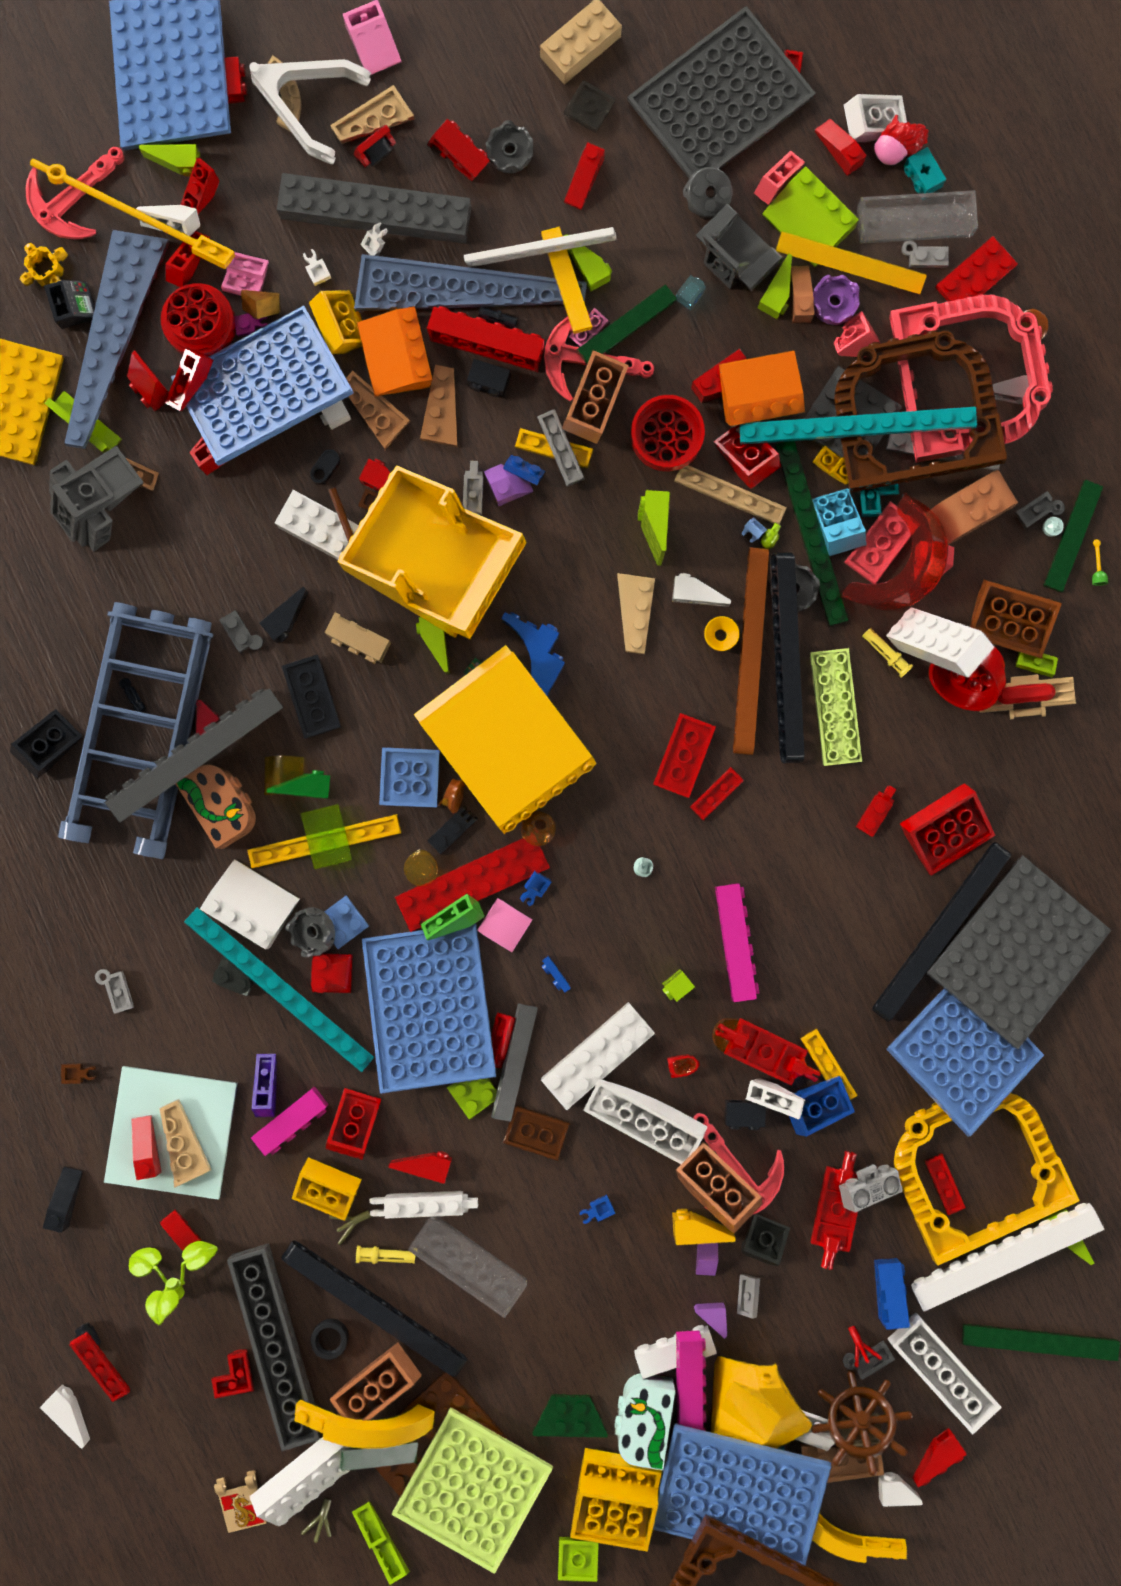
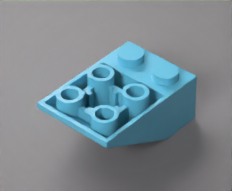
(839, 522)

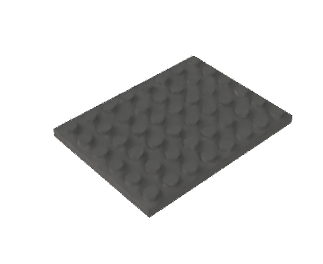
(721, 95)
(1019, 952)

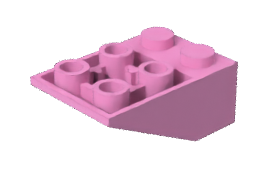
(371, 37)

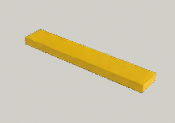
(568, 285)

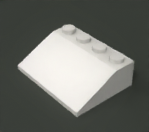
(250, 904)

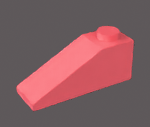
(778, 177)

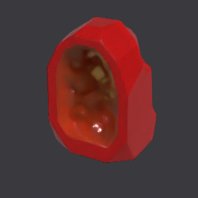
(682, 1065)

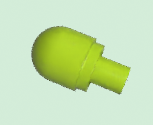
(770, 537)

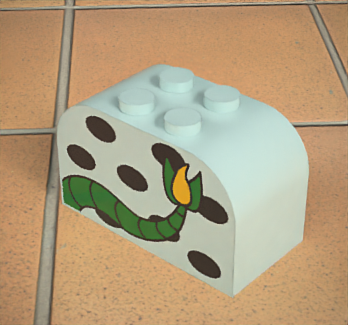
(645, 1420)

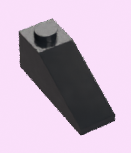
(282, 619)
(63, 1200)

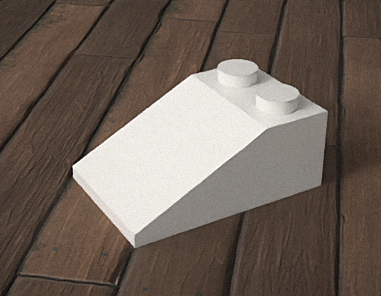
(870, 115)

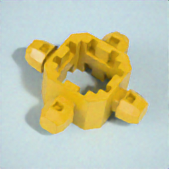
(35, 256)

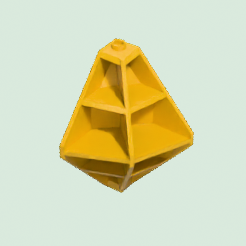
(754, 1405)

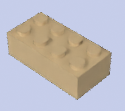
(580, 41)

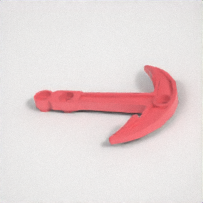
(68, 197)
(569, 354)
(768, 1188)

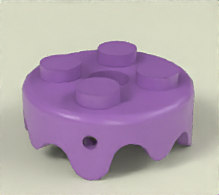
(837, 287)

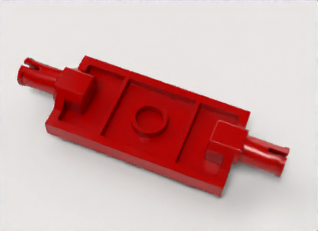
(766, 1052)
(833, 1222)

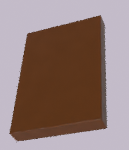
(536, 1133)

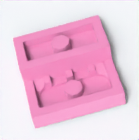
(245, 274)
(504, 925)

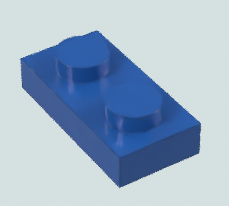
(524, 469)
(550, 968)

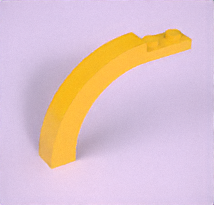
(366, 1433)
(854, 1546)

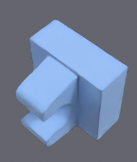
(755, 528)

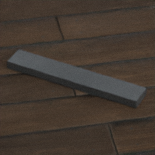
(514, 1062)

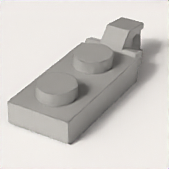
(473, 489)

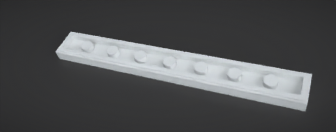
(540, 247)

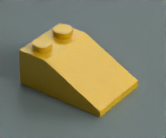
(696, 1229)

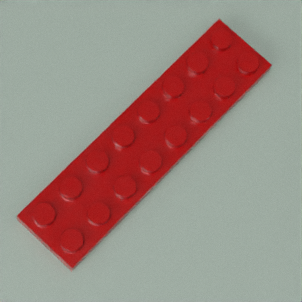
(476, 879)

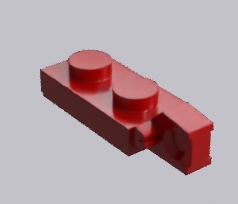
(876, 811)
(501, 1037)

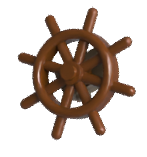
(863, 1426)

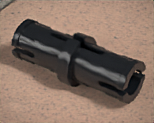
(498, 316)

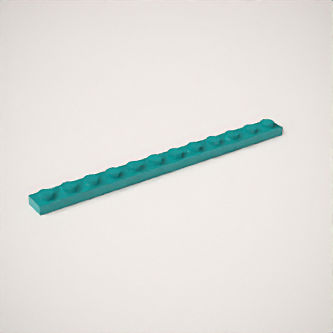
(858, 425)
(278, 989)

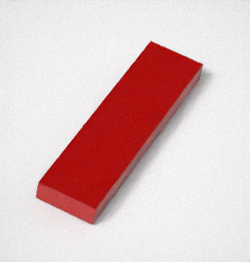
(99, 1366)

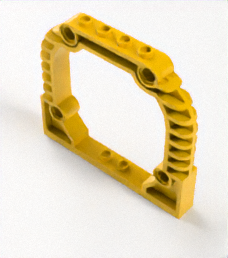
(945, 1242)

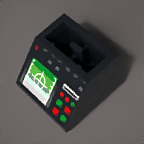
(70, 302)

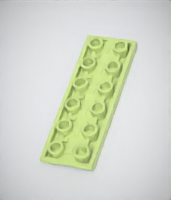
(835, 707)

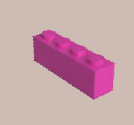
(289, 1121)

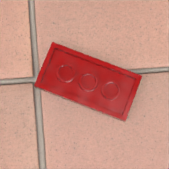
(977, 272)
(684, 755)

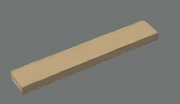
(730, 494)

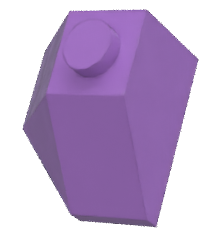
(506, 485)

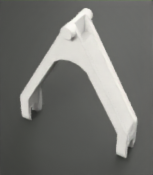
(271, 77)

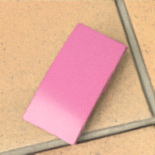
(598, 323)

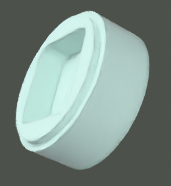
(1052, 526)
(643, 867)

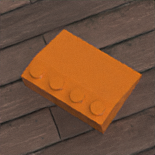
(395, 352)
(761, 388)

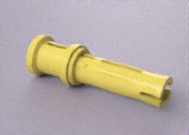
(894, 659)
(375, 1254)

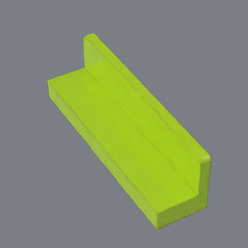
(101, 437)

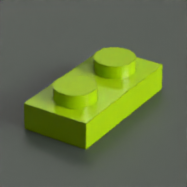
(1043, 666)

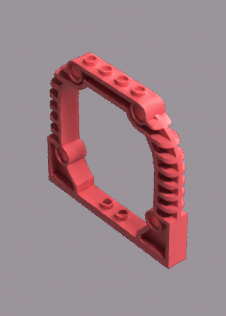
(912, 320)

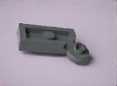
(1039, 508)
(239, 633)
(866, 1369)

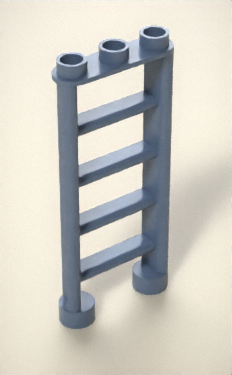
(160, 622)

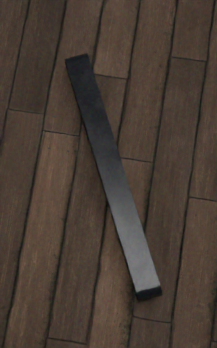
(787, 657)
(941, 931)
(374, 1308)

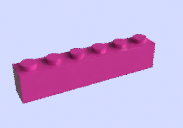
(735, 942)
(690, 1379)

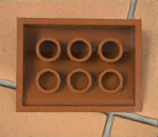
(1014, 618)

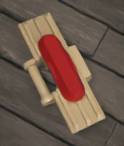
(1031, 689)

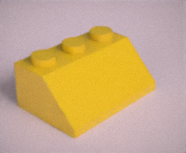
(337, 320)
(326, 1188)

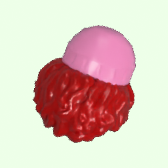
(900, 141)

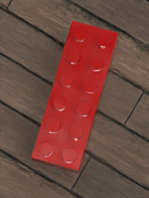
(486, 339)

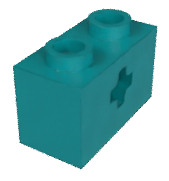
(924, 172)

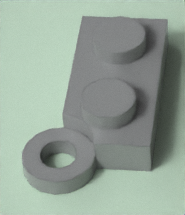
(926, 256)
(117, 990)

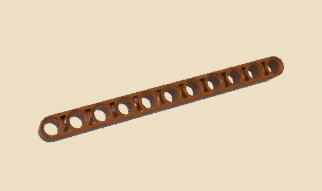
(751, 651)

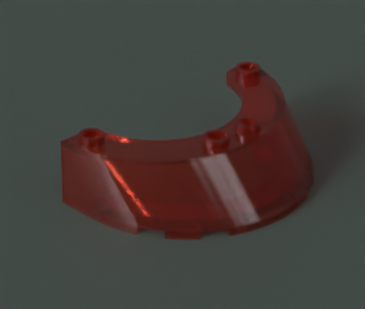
(922, 570)

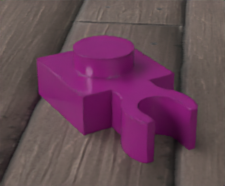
(247, 324)

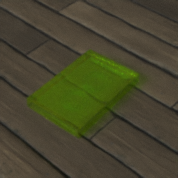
(326, 836)

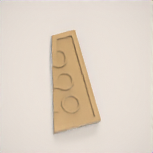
(384, 109)
(635, 602)
(183, 1146)

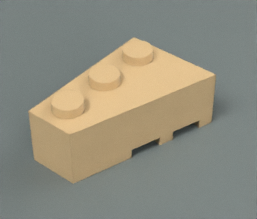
(357, 639)

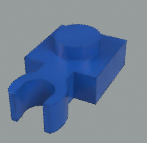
(535, 886)
(600, 1208)

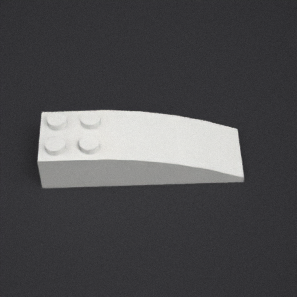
(646, 1120)

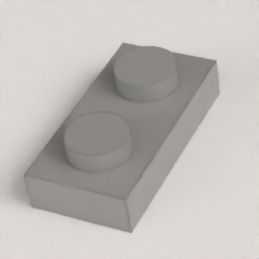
(748, 1295)

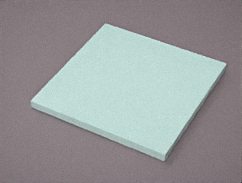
(209, 1111)

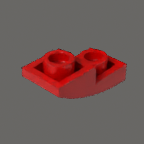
(179, 1230)

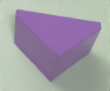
(707, 1259)
(714, 1315)

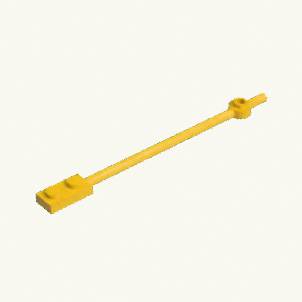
(202, 247)

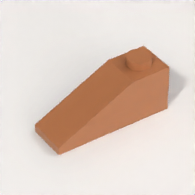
(801, 295)

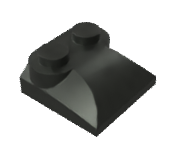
(232, 978)
(765, 1240)

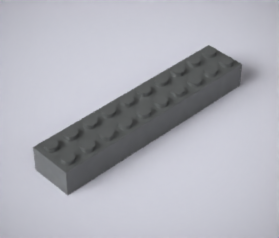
(365, 205)
(192, 755)
(273, 1342)

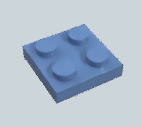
(346, 921)

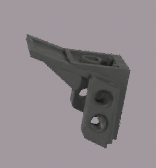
(736, 250)
(83, 495)

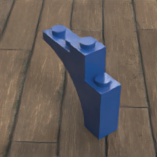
(539, 643)

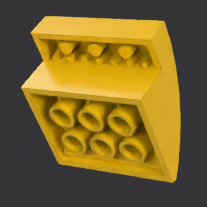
(615, 1501)

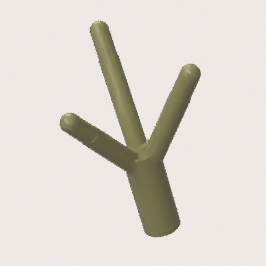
(353, 1221)
(323, 1518)

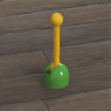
(1100, 577)

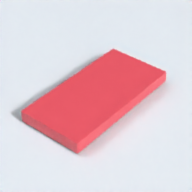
(883, 544)

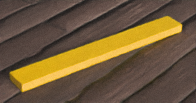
(851, 262)
(299, 846)

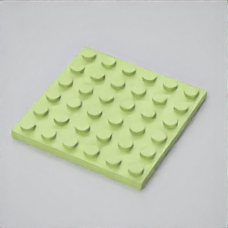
(472, 1490)

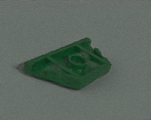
(570, 1417)

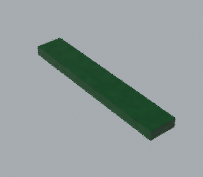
(628, 323)
(1073, 536)

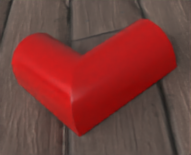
(238, 1380)

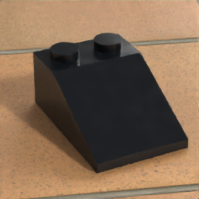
(45, 743)

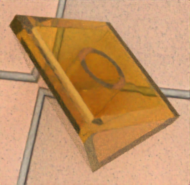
(281, 769)

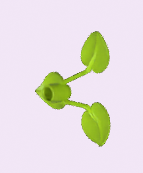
(160, 1303)

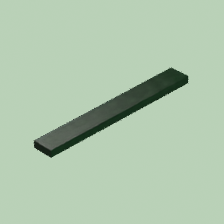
(1040, 1342)

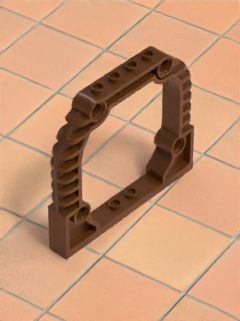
(984, 451)
(719, 1541)

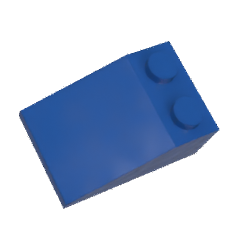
(822, 1106)

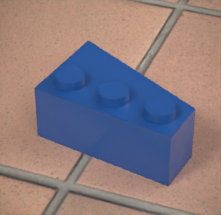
(891, 1293)

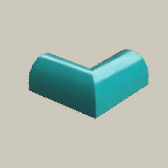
(871, 499)

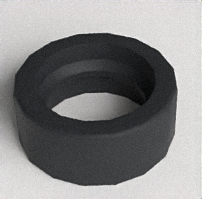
(329, 1354)

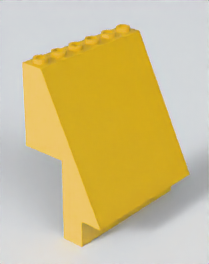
(431, 552)
(505, 739)

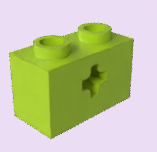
(677, 986)

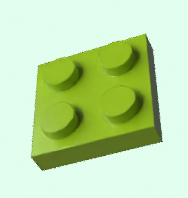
(473, 1095)
(577, 1560)

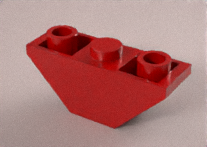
(201, 186)

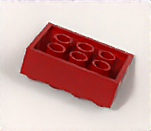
(948, 828)

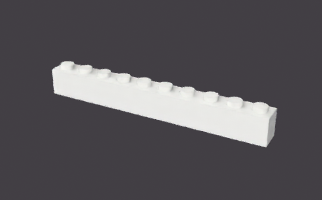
(1006, 1256)

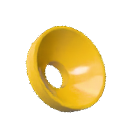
(728, 626)

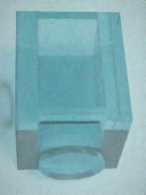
(690, 292)

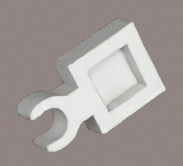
(372, 241)
(317, 269)

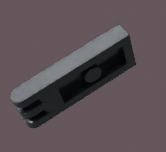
(451, 830)

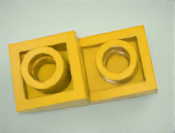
(831, 464)

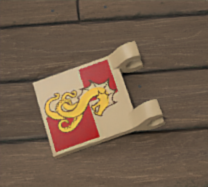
(237, 1505)

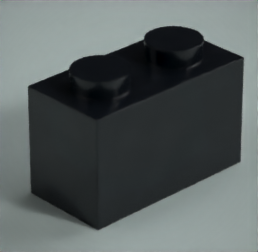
(488, 378)
(744, 1114)

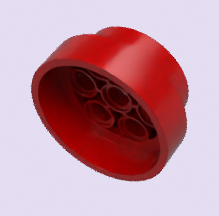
(202, 341)
(681, 413)
(972, 692)

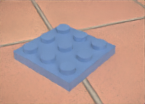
(409, 777)

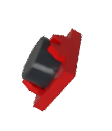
(375, 147)

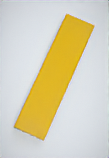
(538, 444)
(825, 1060)

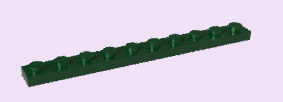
(811, 532)

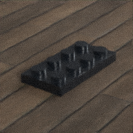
(311, 696)

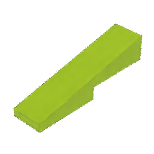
(381, 1543)

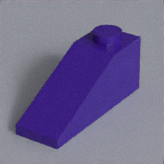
(264, 1086)

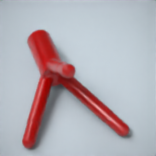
(861, 1345)

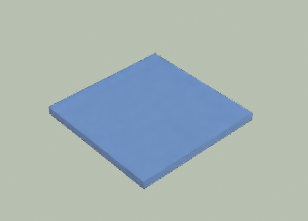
(961, 1061)

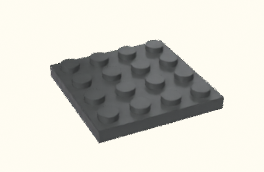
(867, 401)

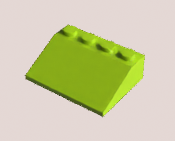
(811, 211)
(654, 521)

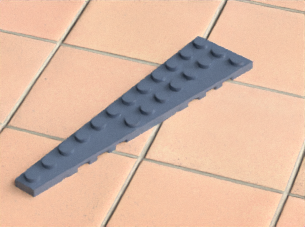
(404, 283)
(123, 289)

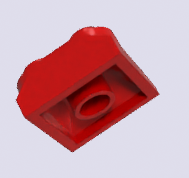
(332, 973)

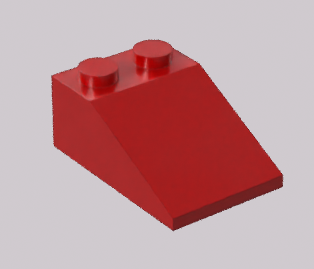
(146, 383)
(749, 461)
(353, 1124)

